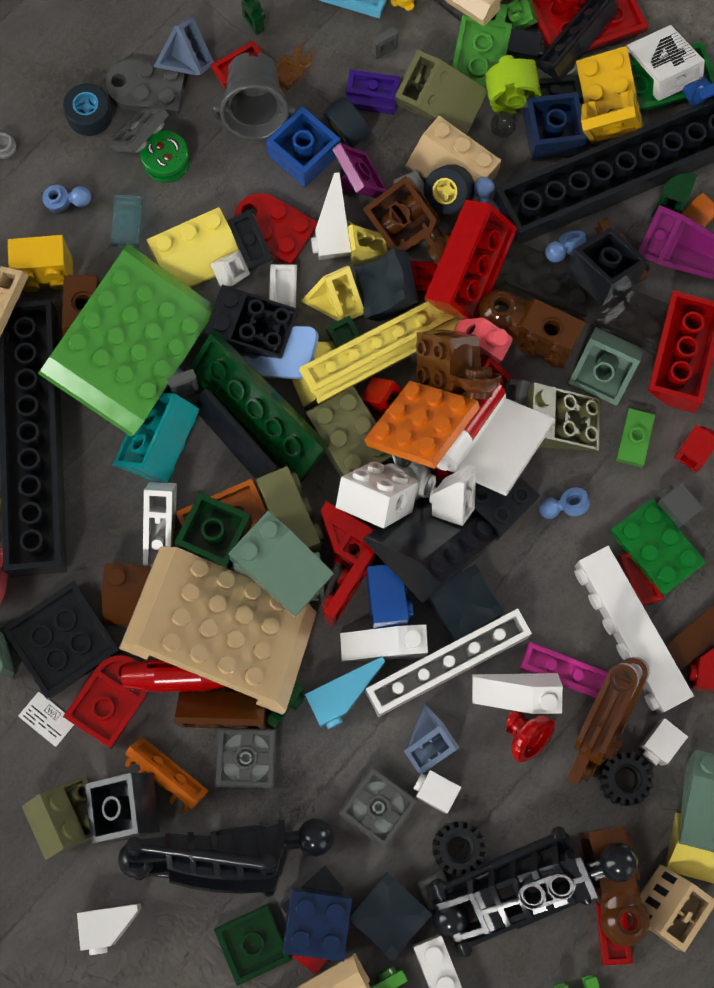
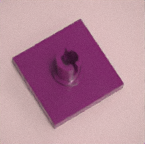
(359, 172)

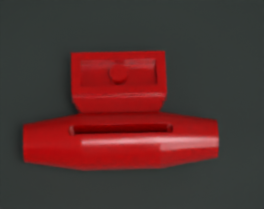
(161, 676)

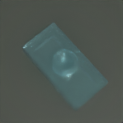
(126, 220)

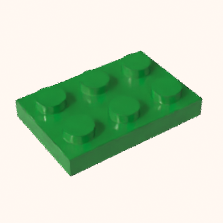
(657, 546)

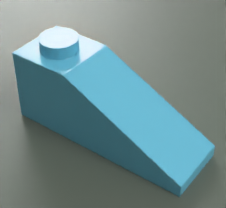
(337, 697)

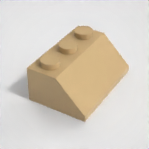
(447, 145)

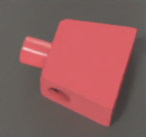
(492, 339)

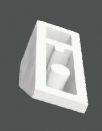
(331, 231)
(158, 519)
(389, 642)
(519, 692)

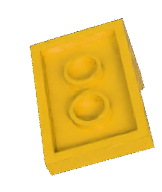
(608, 96)

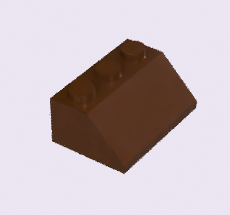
(121, 591)
(219, 710)

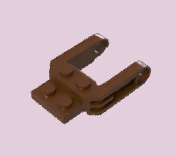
(608, 718)

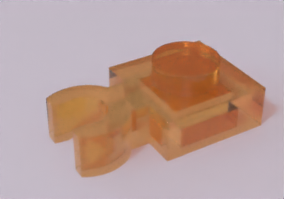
(292, 68)

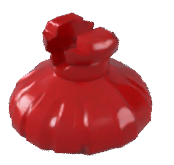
(529, 735)

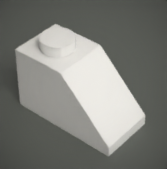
(455, 496)
(104, 926)

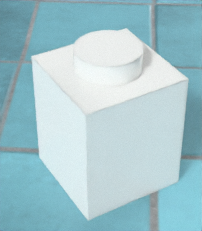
(662, 743)
(436, 791)

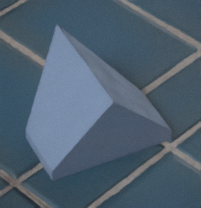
(185, 50)
(429, 741)

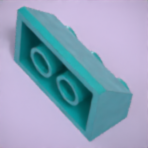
(159, 439)

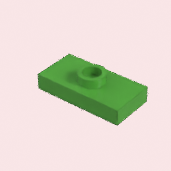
(635, 437)

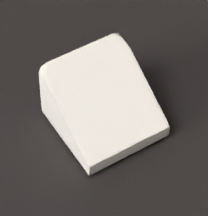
(230, 269)

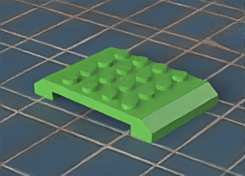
(128, 340)

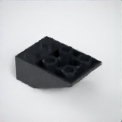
(251, 322)

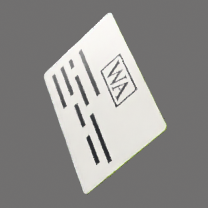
(46, 719)

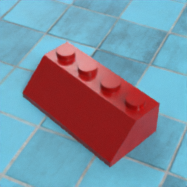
(470, 260)
(684, 352)

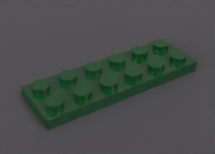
(258, 407)

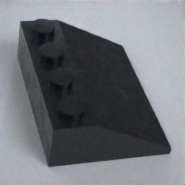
(429, 550)

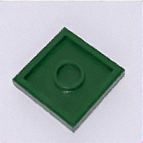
(252, 944)

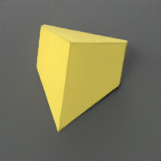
(365, 245)
(336, 295)

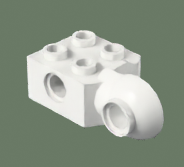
(384, 491)

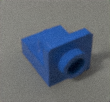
(699, 92)

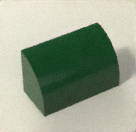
(676, 193)

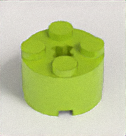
(512, 83)

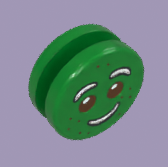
(165, 156)

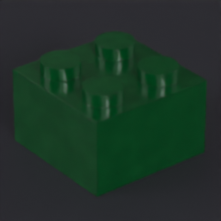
(213, 530)

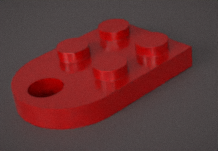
(281, 225)
(103, 704)

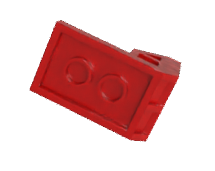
(345, 536)

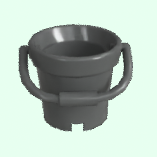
(253, 98)

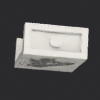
(667, 60)

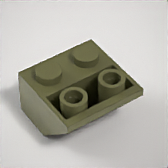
(59, 818)

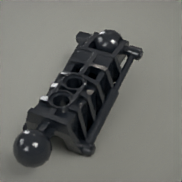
(227, 860)
(525, 869)

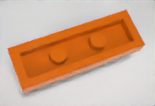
(166, 773)

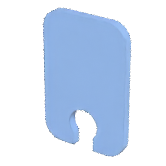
(298, 352)

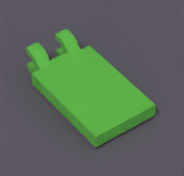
(481, 46)

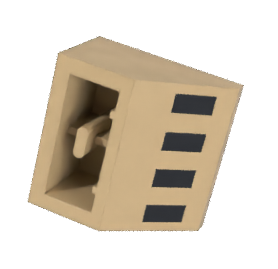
(675, 907)

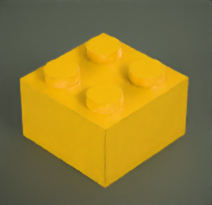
(42, 259)

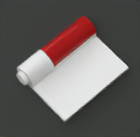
(498, 441)

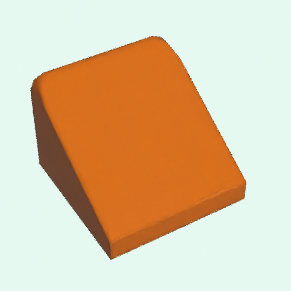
(700, 210)

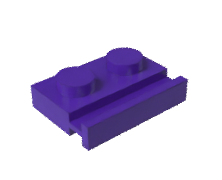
(372, 91)

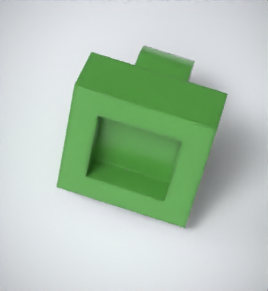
(521, 14)

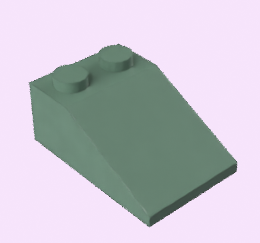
(280, 563)
(698, 802)

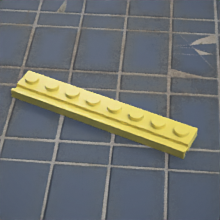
(373, 351)

